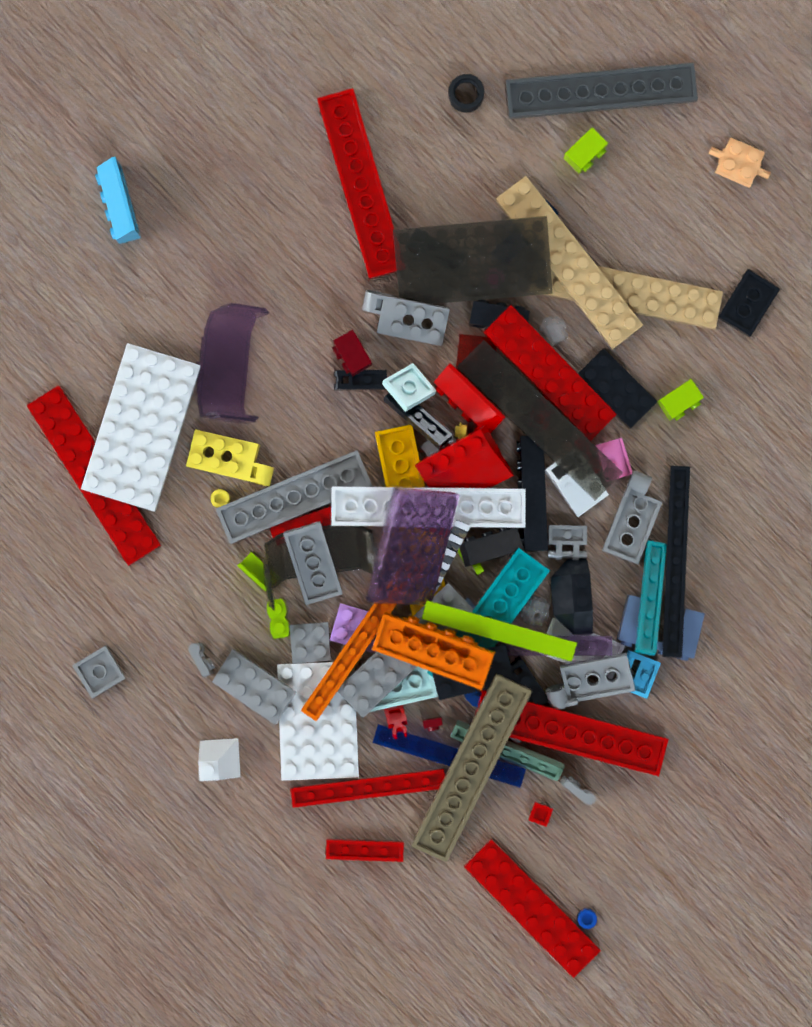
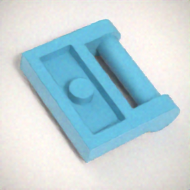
(644, 674)

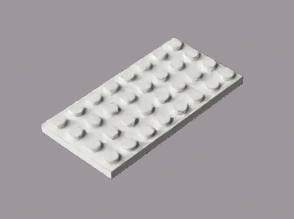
(141, 427)

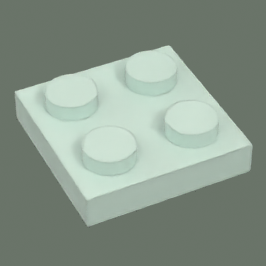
(409, 387)

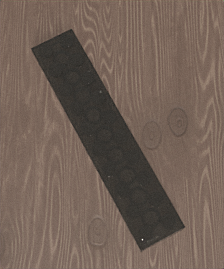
(539, 420)

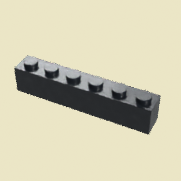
(533, 480)

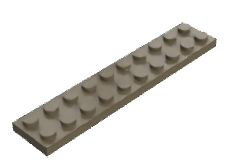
(471, 767)

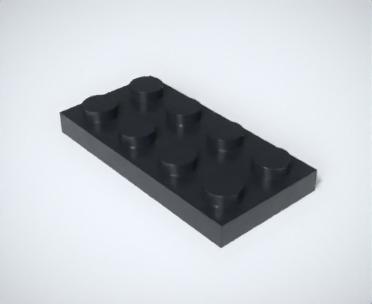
(617, 388)
(500, 664)

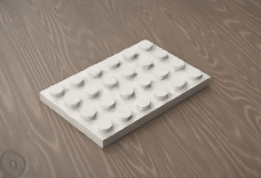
(310, 747)

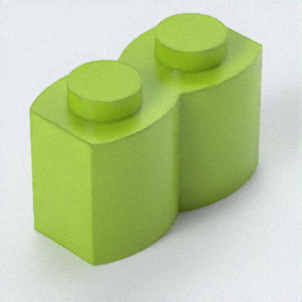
(279, 623)

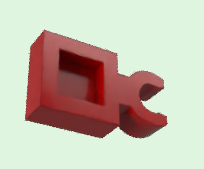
(396, 719)

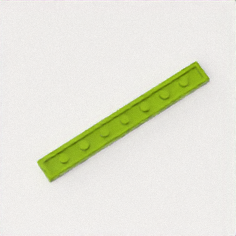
(499, 630)

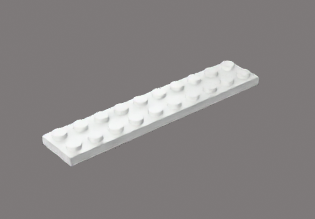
(475, 506)

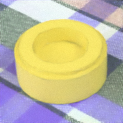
(220, 497)

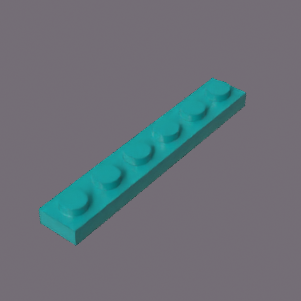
(651, 598)

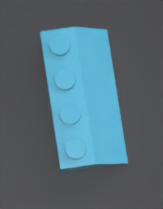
(118, 201)

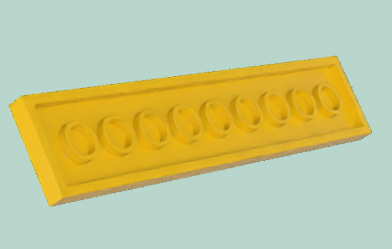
(398, 461)

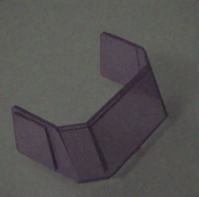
(225, 363)

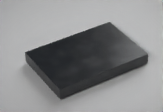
(748, 303)

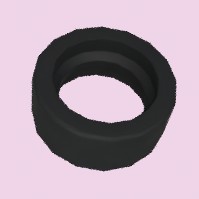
(466, 78)

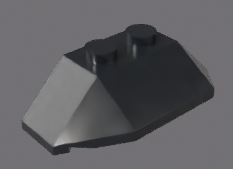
(573, 596)

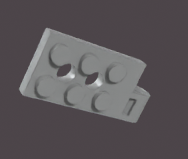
(393, 310)
(634, 504)
(578, 688)

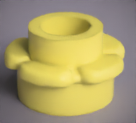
(461, 430)

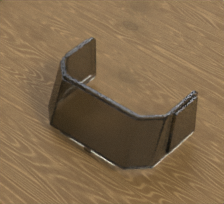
(349, 547)

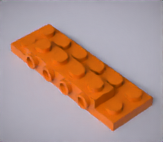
(433, 649)

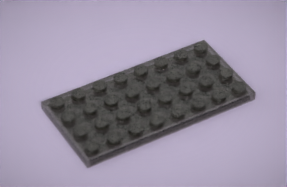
(473, 260)

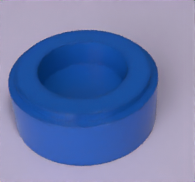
(587, 918)

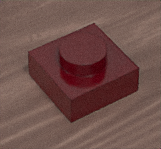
(432, 723)

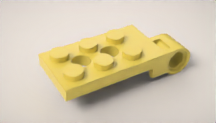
(243, 460)

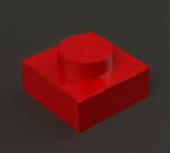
(540, 814)

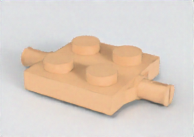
(739, 162)

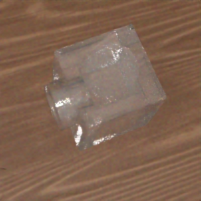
(554, 330)

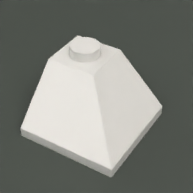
(219, 759)

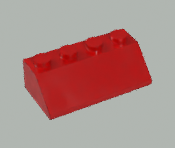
(467, 399)

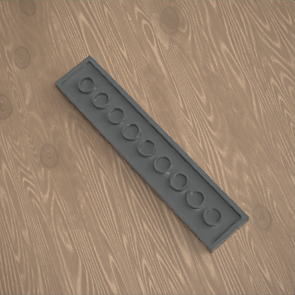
(601, 90)

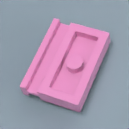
(616, 453)

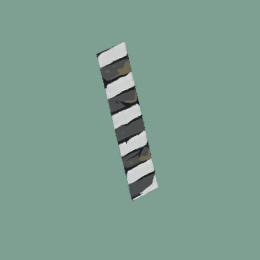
(455, 540)

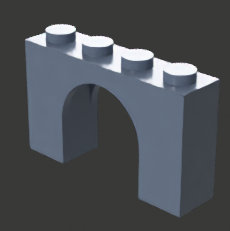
(629, 623)

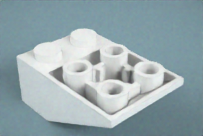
(572, 493)

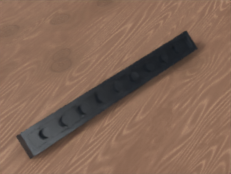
(676, 562)

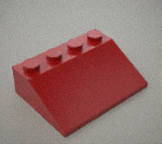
(466, 463)

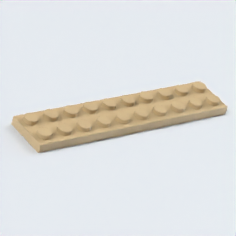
(574, 266)
(659, 298)

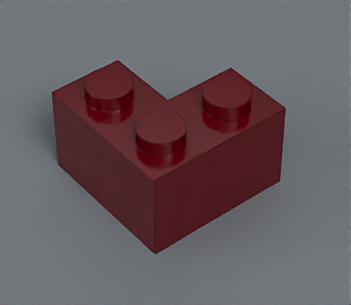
(352, 353)

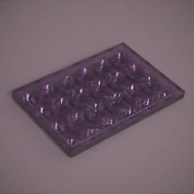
(412, 546)

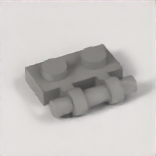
(567, 535)

